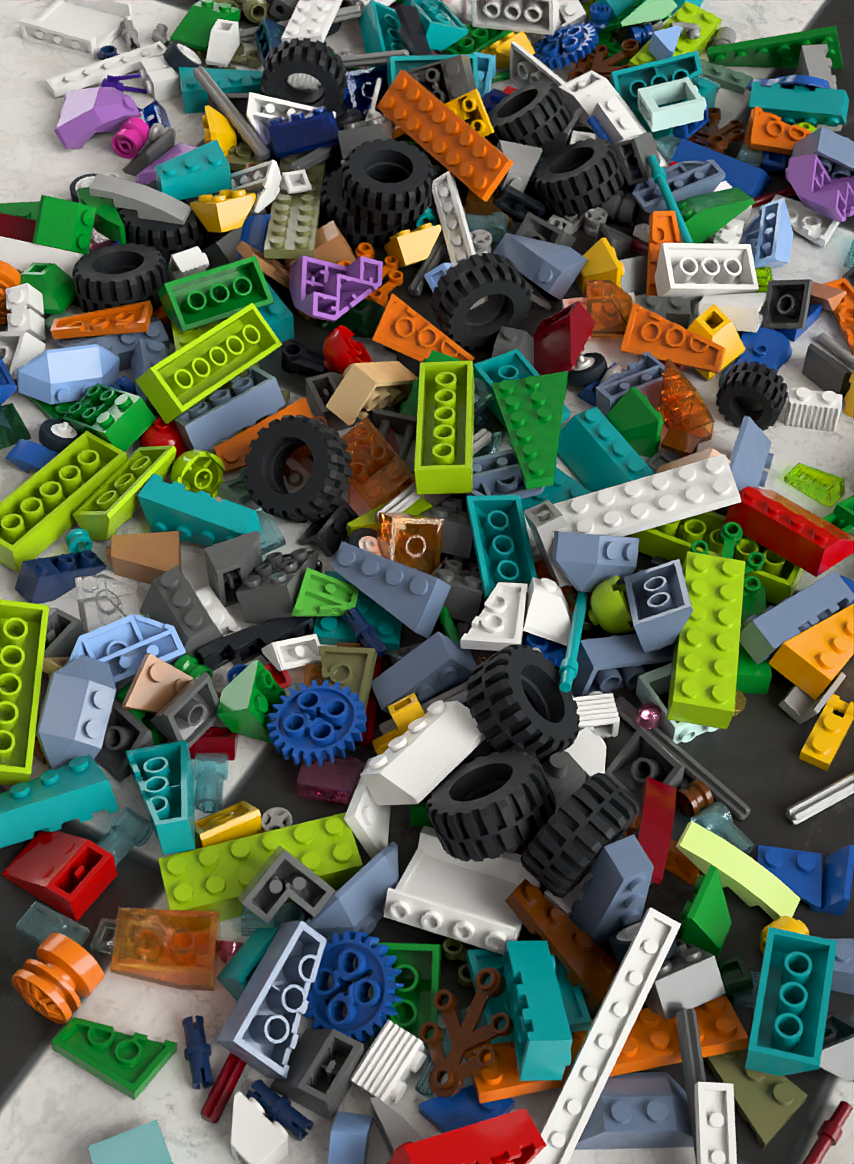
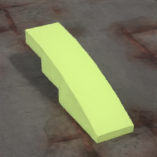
(737, 871)

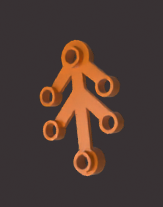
(390, 268)

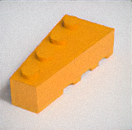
(818, 653)

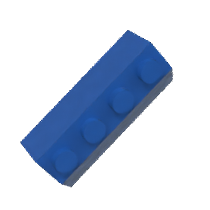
(738, 174)

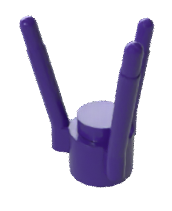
(113, 81)

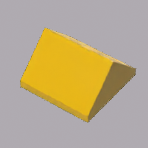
(228, 824)

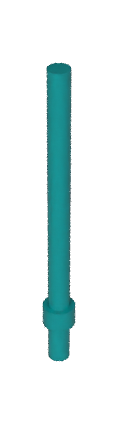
(659, 176)
(569, 665)

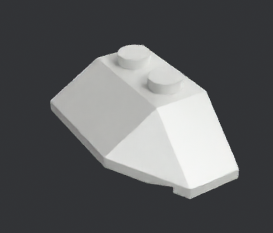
(262, 108)
(261, 180)

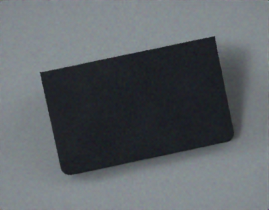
(517, 202)
(330, 529)

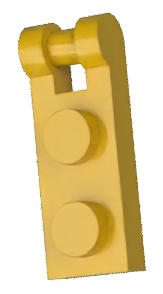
(828, 733)

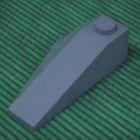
(544, 263)

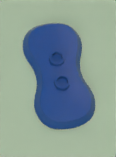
(789, 81)
(763, 347)

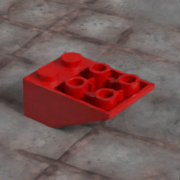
(63, 871)

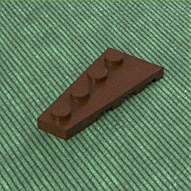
(574, 948)

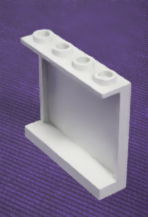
(77, 25)
(459, 896)

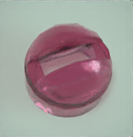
(648, 715)
(228, 948)

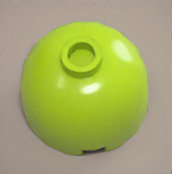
(199, 471)
(611, 607)

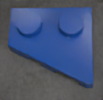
(797, 870)
(462, 1110)

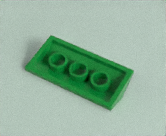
(475, 40)

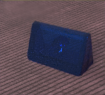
(154, 114)

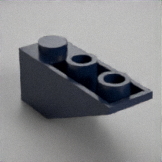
(54, 576)

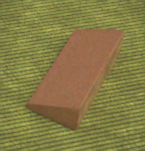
(826, 295)

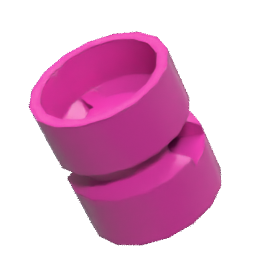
(130, 138)

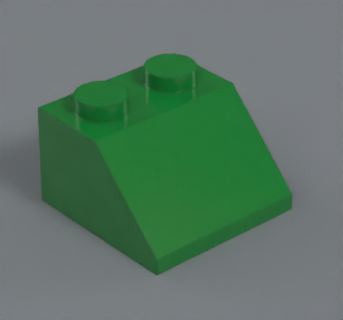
(64, 225)

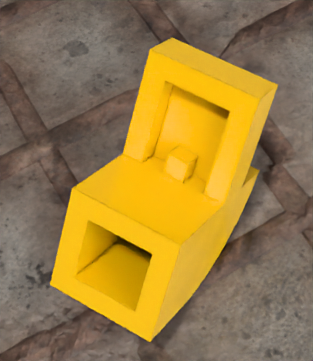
(403, 714)

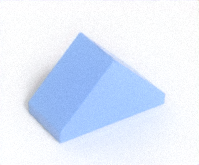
(664, 42)
(350, 1138)

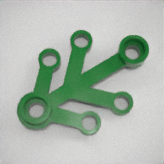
(729, 542)

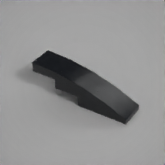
(412, 31)
(247, 643)

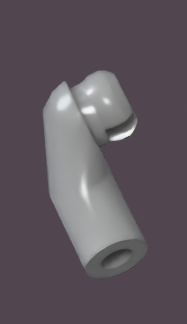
(692, 29)

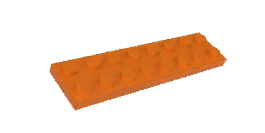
(445, 135)
(649, 1045)

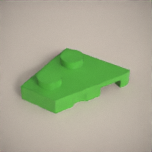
(324, 596)

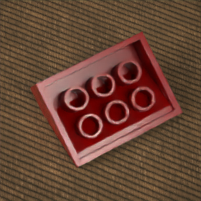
(790, 530)

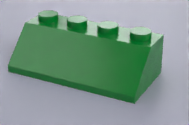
(215, 294)

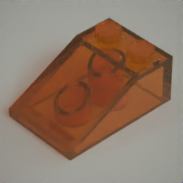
(167, 947)

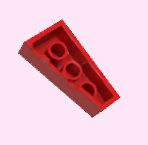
(498, 1140)

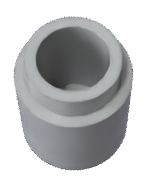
(724, 36)

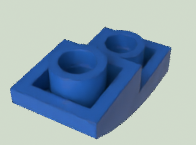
(30, 455)

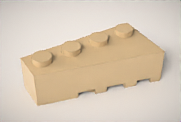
(370, 387)

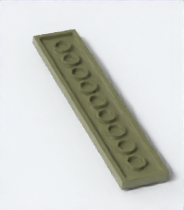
(295, 215)

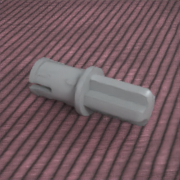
(129, 34)

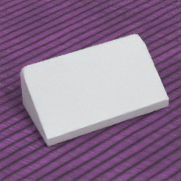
(293, 652)

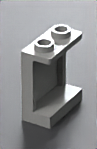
(544, 520)

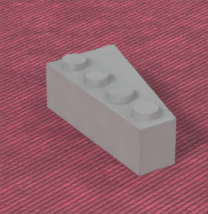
(815, 64)

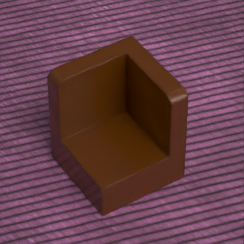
(680, 442)

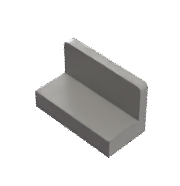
(802, 706)

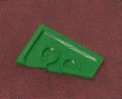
(112, 1056)

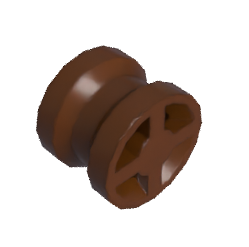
(693, 798)

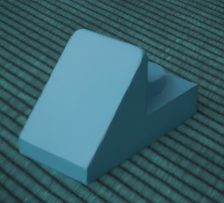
(486, 71)

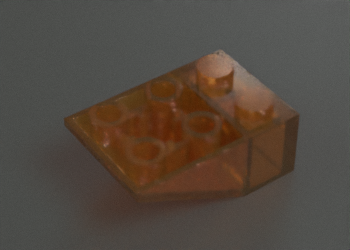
(683, 406)
(376, 466)

